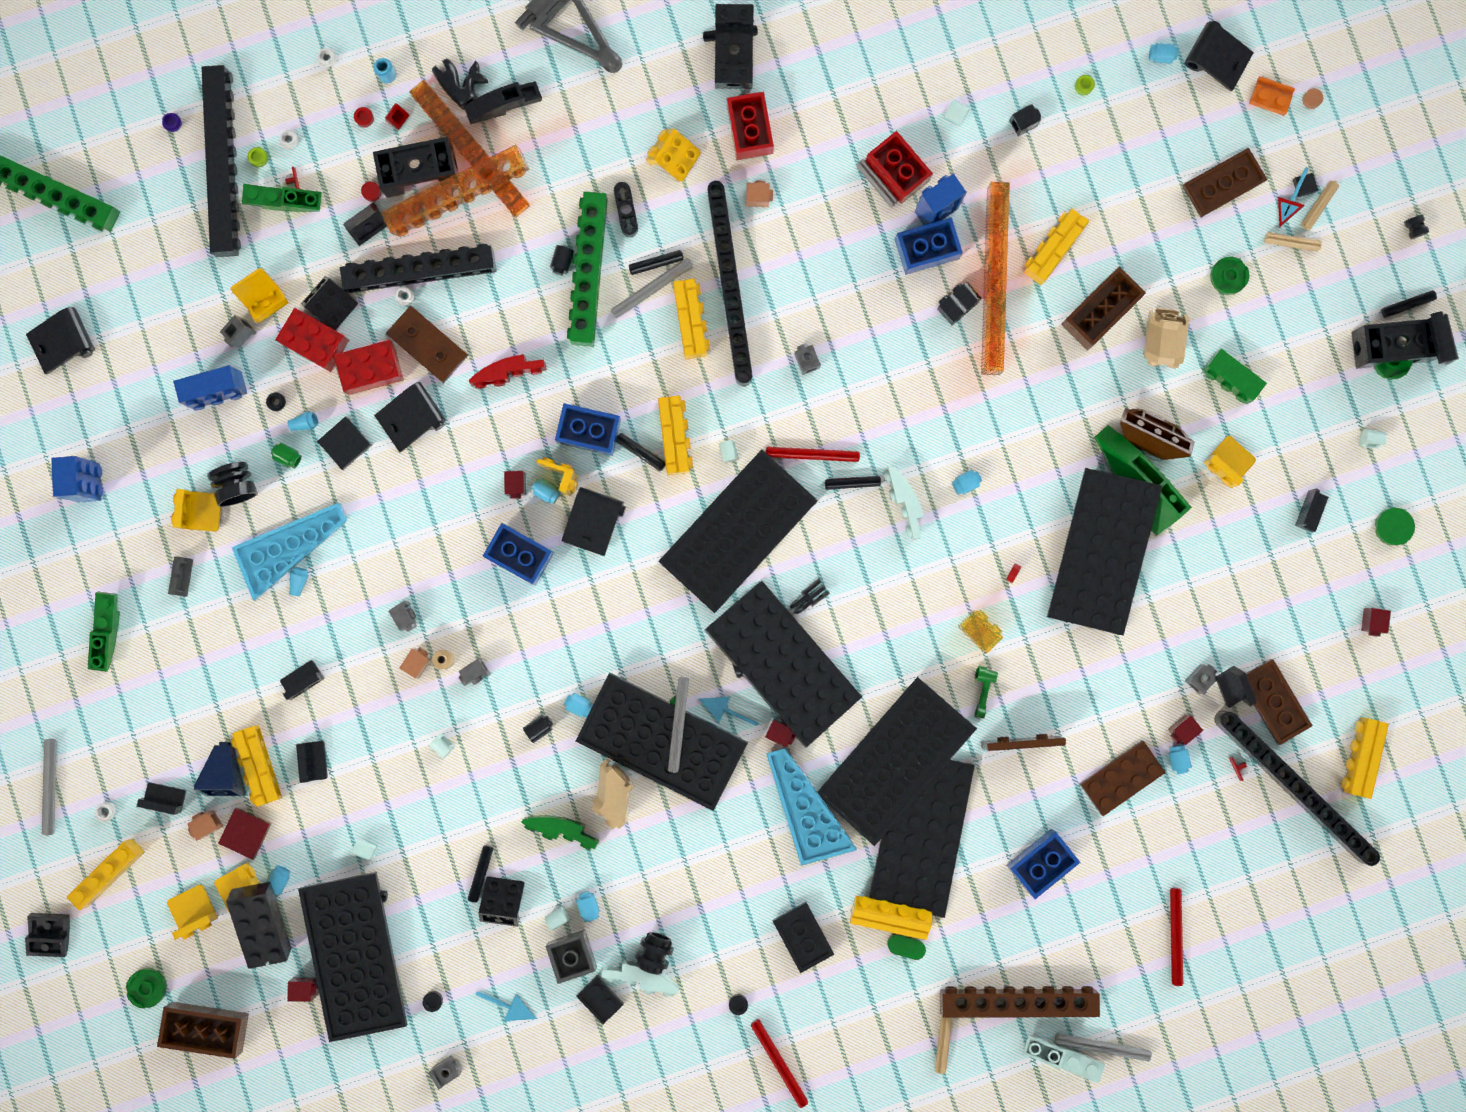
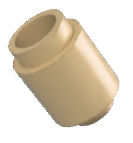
(449, 659)

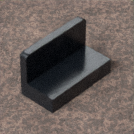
(365, 224)
(1312, 510)
(301, 680)
(1235, 687)
(311, 761)
(162, 799)

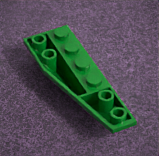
(1131, 463)

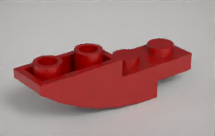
(499, 371)

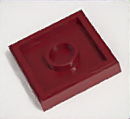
(244, 833)

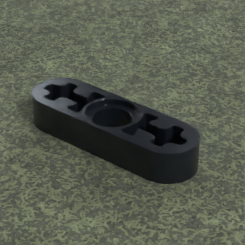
(618, 197)

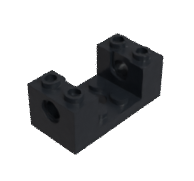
(734, 26)
(394, 170)
(1380, 343)

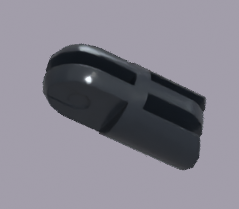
(809, 597)

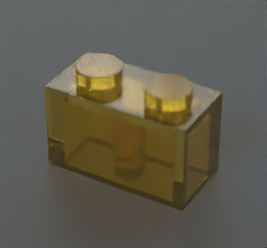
(981, 631)

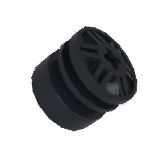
(231, 483)

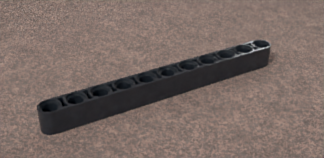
(729, 274)
(1287, 783)

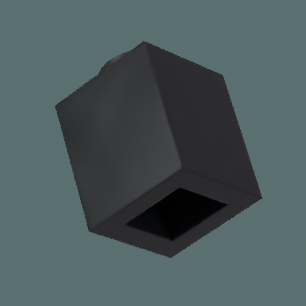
(1025, 120)

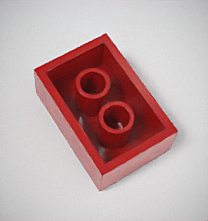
(750, 126)
(899, 167)
(311, 339)
(368, 367)

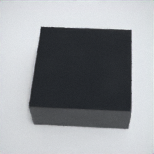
(1308, 186)

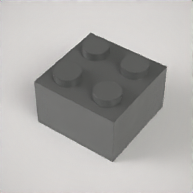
(571, 956)

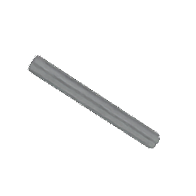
(651, 288)
(678, 724)
(49, 779)
(1103, 1047)

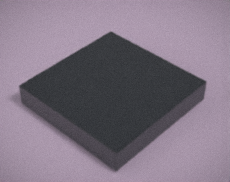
(344, 443)

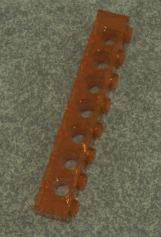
(445, 189)

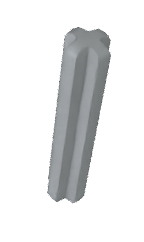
(877, 182)

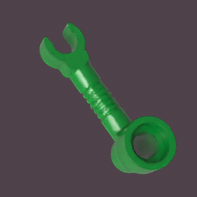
(985, 676)

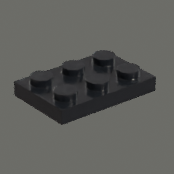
(803, 937)

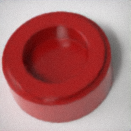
(363, 117)
(371, 191)
(1013, 573)

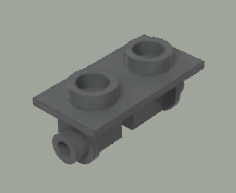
(180, 576)

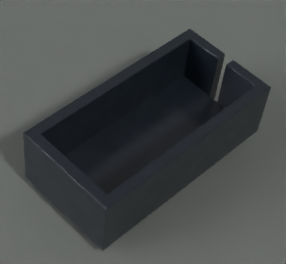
(259, 925)

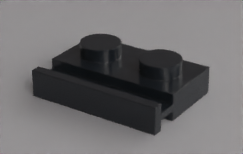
(600, 999)

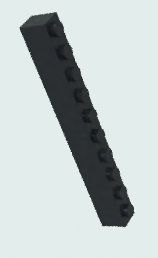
(220, 161)

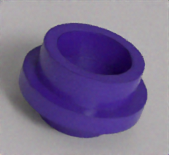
(171, 122)

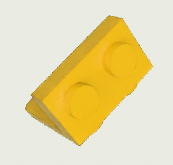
(673, 154)
(259, 295)
(1230, 462)
(568, 483)
(195, 511)
(240, 877)
(191, 911)

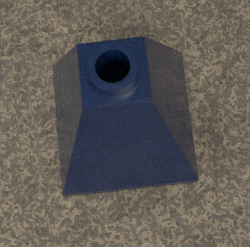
(221, 773)

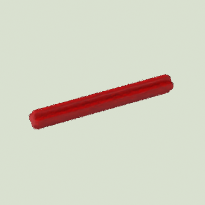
(813, 454)
(1176, 936)
(779, 1063)

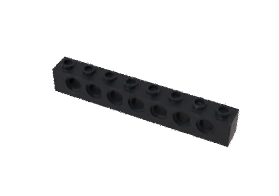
(351, 271)

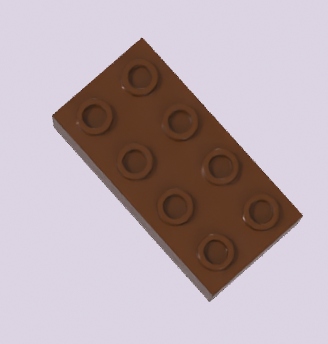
(1103, 308)
(202, 1030)

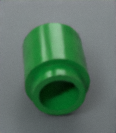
(286, 455)

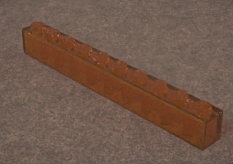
(995, 278)

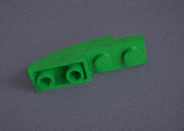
(281, 199)
(104, 633)
(552, 826)

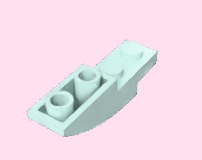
(903, 493)
(648, 982)
(1064, 1058)

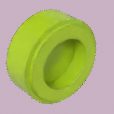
(1084, 85)
(257, 157)

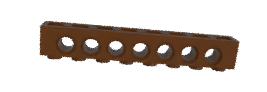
(1087, 1008)

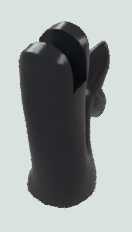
(451, 85)

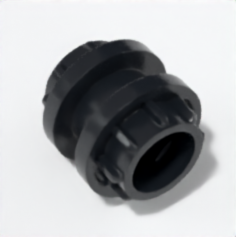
(655, 950)

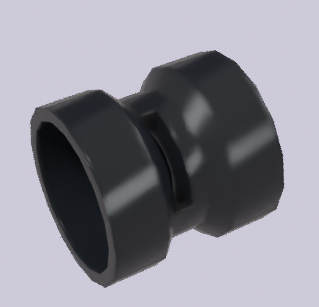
(1416, 227)

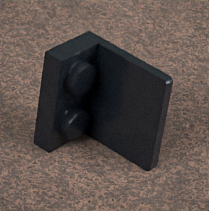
(329, 303)
(501, 901)

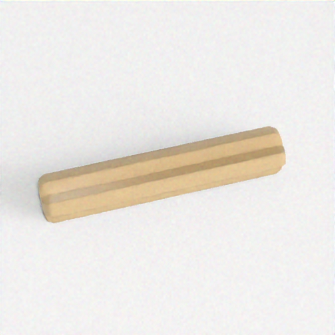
(1319, 205)
(1292, 241)
(943, 1045)

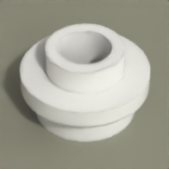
(324, 53)
(288, 134)
(404, 290)
(99, 812)

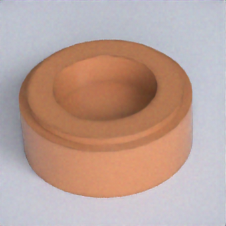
(1312, 98)

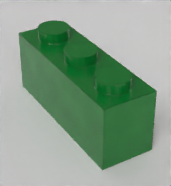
(1234, 376)

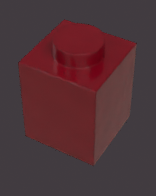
(515, 484)
(1376, 621)
(1185, 730)
(780, 734)
(302, 989)

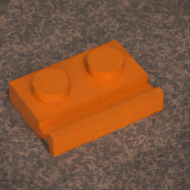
(1272, 96)

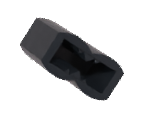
(958, 303)

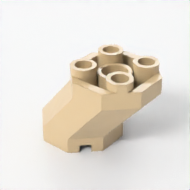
(1166, 338)
(612, 795)

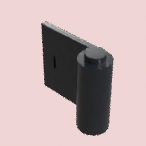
(1219, 55)
(1442, 338)
(60, 339)
(412, 416)
(592, 518)

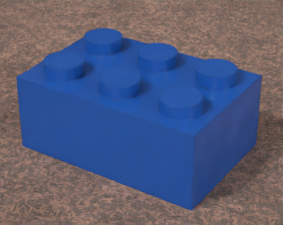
(941, 200)
(928, 246)
(210, 387)
(588, 429)
(76, 479)
(518, 554)
(1043, 863)

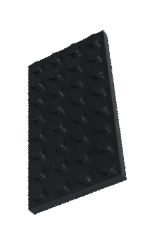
(738, 531)
(1104, 551)
(783, 664)
(637, 733)
(896, 761)
(922, 846)
(352, 957)

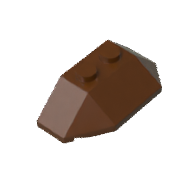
(1155, 435)

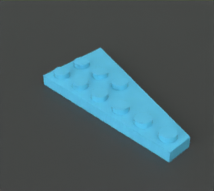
(275, 553)
(810, 821)

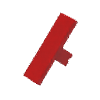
(294, 179)
(1237, 768)

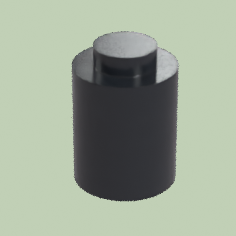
(561, 260)
(538, 728)

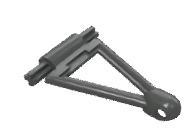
(546, 10)

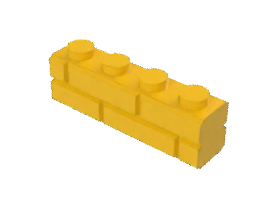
(1056, 246)
(689, 317)
(673, 435)
(1365, 757)
(256, 765)
(105, 874)
(891, 917)

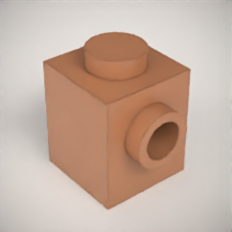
(758, 194)
(415, 662)
(204, 824)

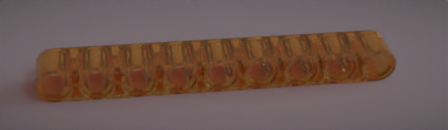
(465, 143)

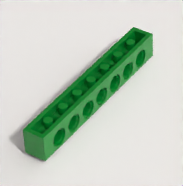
(589, 202)
(103, 219)

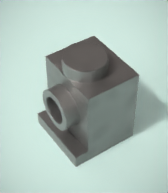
(237, 331)
(810, 365)
(403, 616)
(473, 672)
(1196, 680)
(438, 1076)

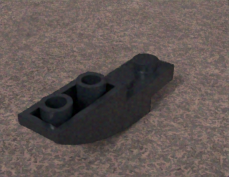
(501, 100)

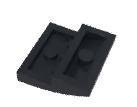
(47, 935)

